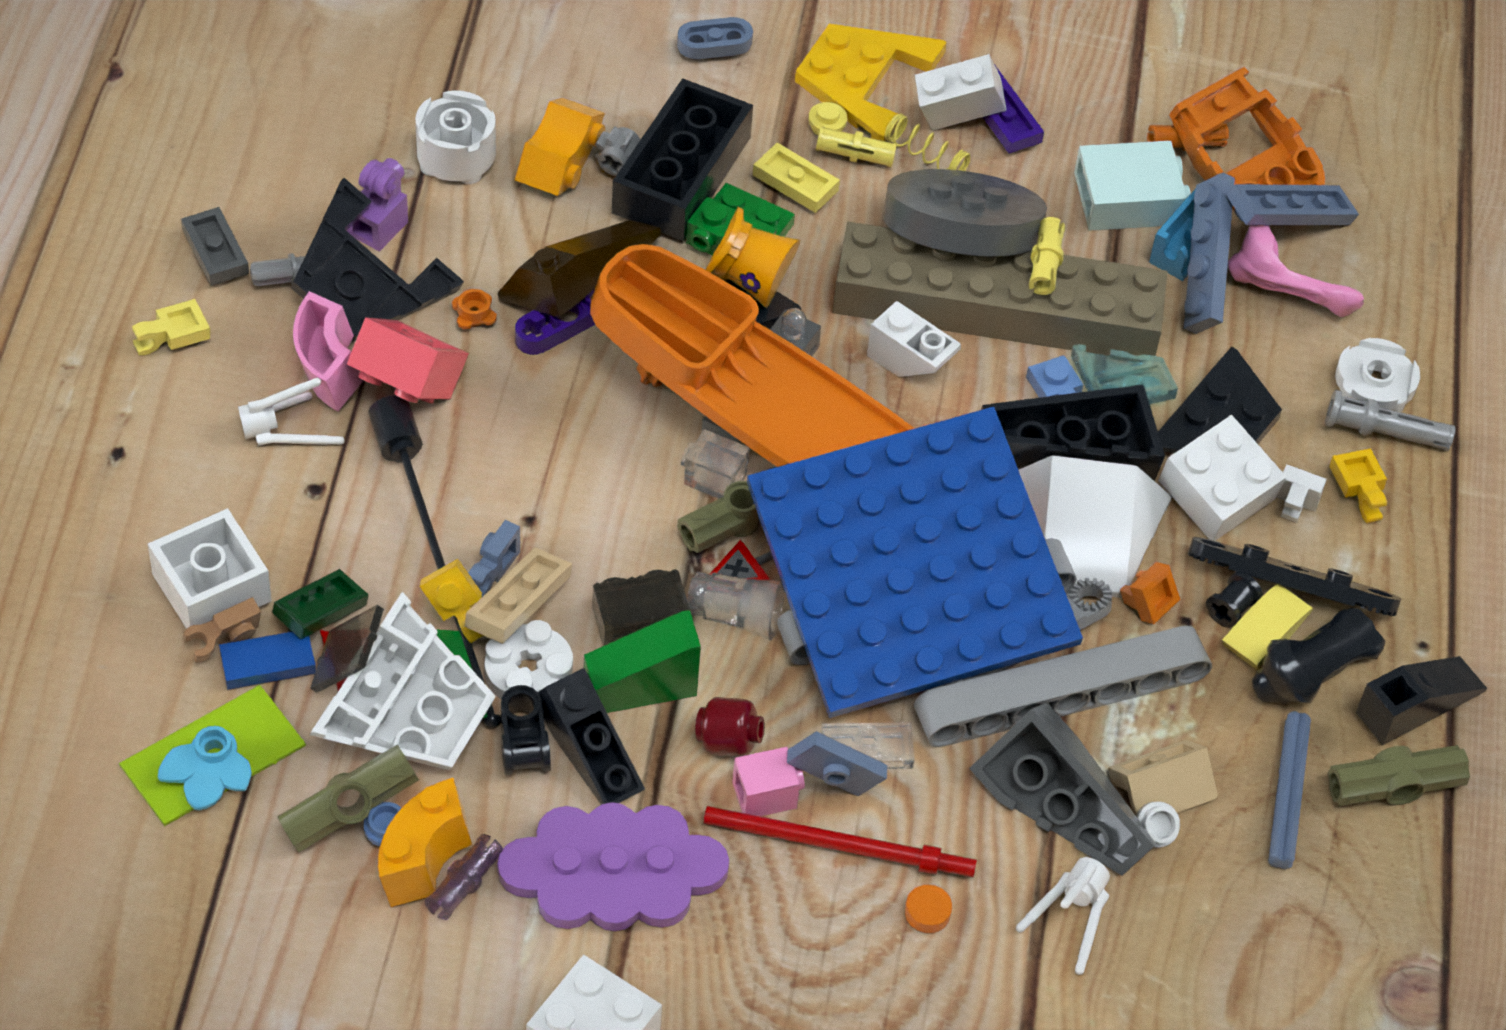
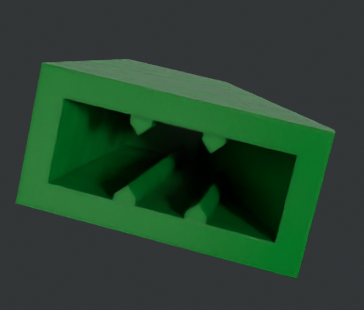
(647, 665)

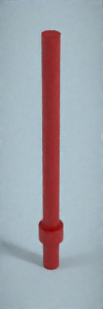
(927, 859)

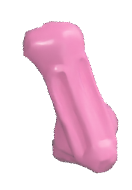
(1260, 265)

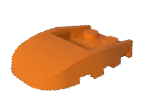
(1227, 99)

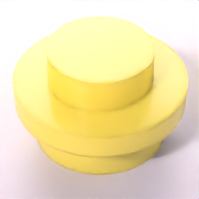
(827, 115)

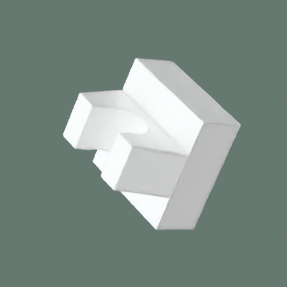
(1300, 491)

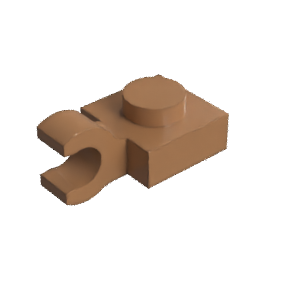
(230, 624)

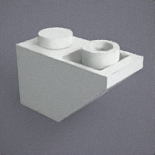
(909, 343)

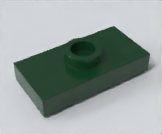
(320, 603)

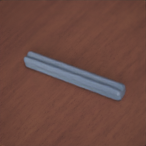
(1289, 790)

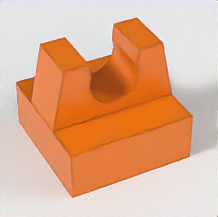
(1152, 593)

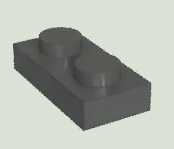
(215, 246)

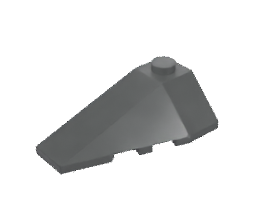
(1058, 784)

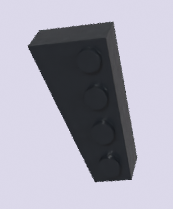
(1088, 425)

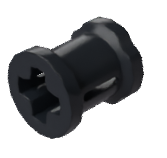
(1234, 599)

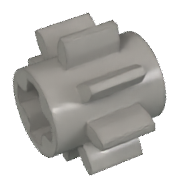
(615, 148)

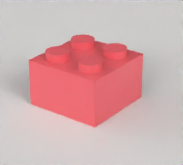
(406, 360)

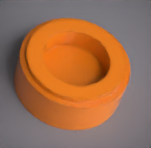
(928, 908)

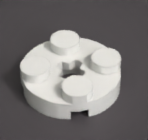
(1380, 355)
(532, 642)

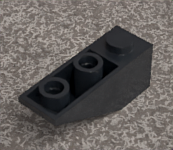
(1416, 695)
(589, 738)

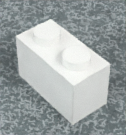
(960, 92)

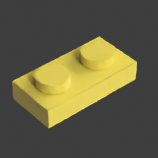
(796, 177)

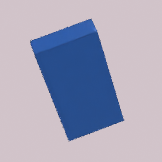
(266, 659)

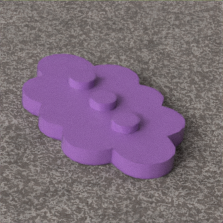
(613, 866)

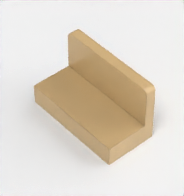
(1170, 775)

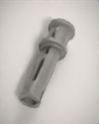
(1371, 418)

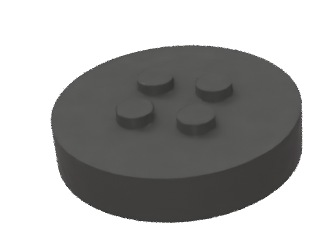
(963, 212)

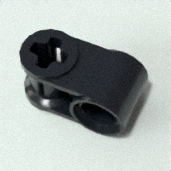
(523, 737)

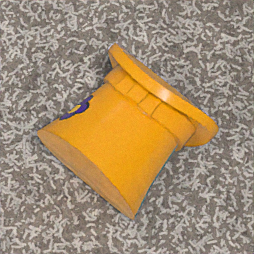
(753, 258)

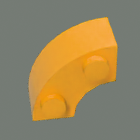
(560, 146)
(421, 841)

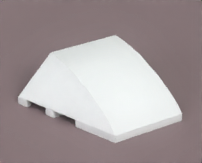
(1098, 513)
(408, 695)

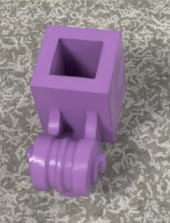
(388, 206)

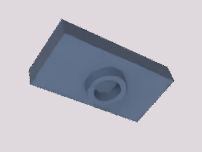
(837, 763)

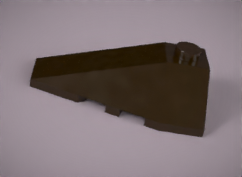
(570, 269)

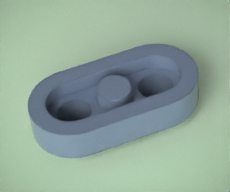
(714, 38)

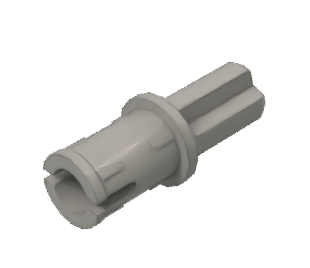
(275, 270)

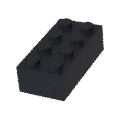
(682, 158)

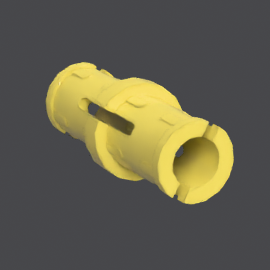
(856, 146)
(1047, 256)

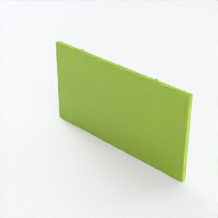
(260, 734)

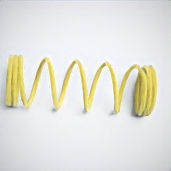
(899, 129)

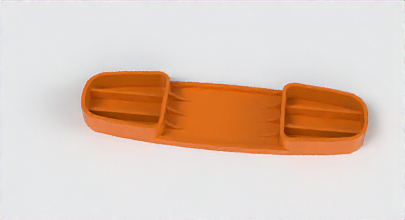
(714, 355)

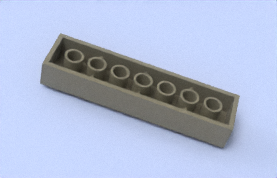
(991, 297)

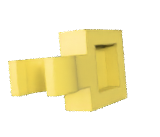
(176, 324)

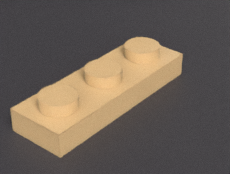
(518, 595)

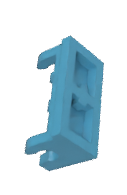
(1173, 241)

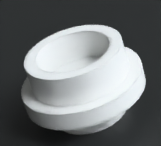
(1160, 822)

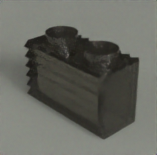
(634, 603)

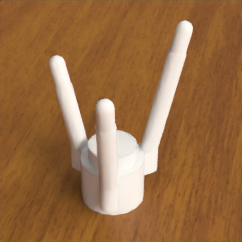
(260, 417)
(1081, 886)

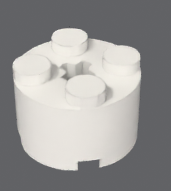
(455, 137)

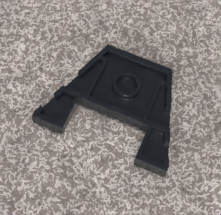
(358, 280)

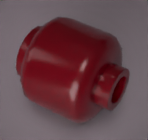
(729, 726)

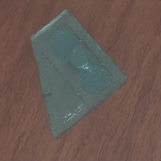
(1125, 370)

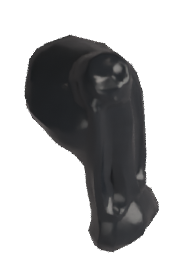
(1298, 668)

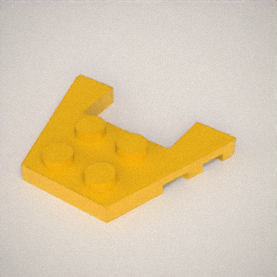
(851, 63)

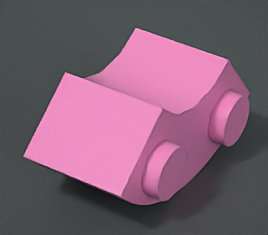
(321, 343)

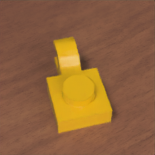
(1362, 476)
(452, 593)

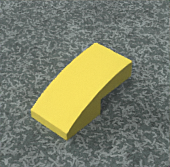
(1270, 618)

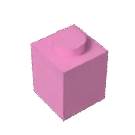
(767, 782)

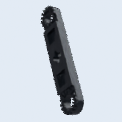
(1334, 585)

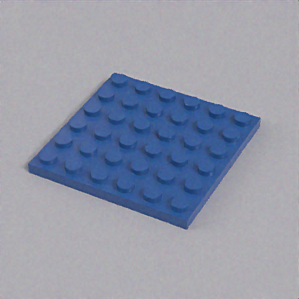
(913, 561)

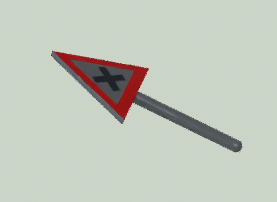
(741, 563)

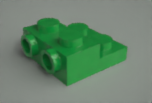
(713, 217)

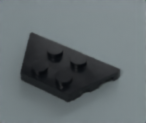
(1225, 391)

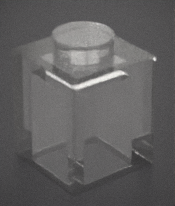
(714, 463)

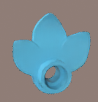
(206, 773)

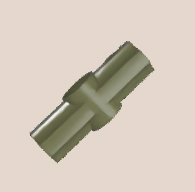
(720, 519)
(1398, 775)
(320, 813)

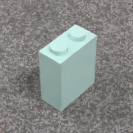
(1129, 184)

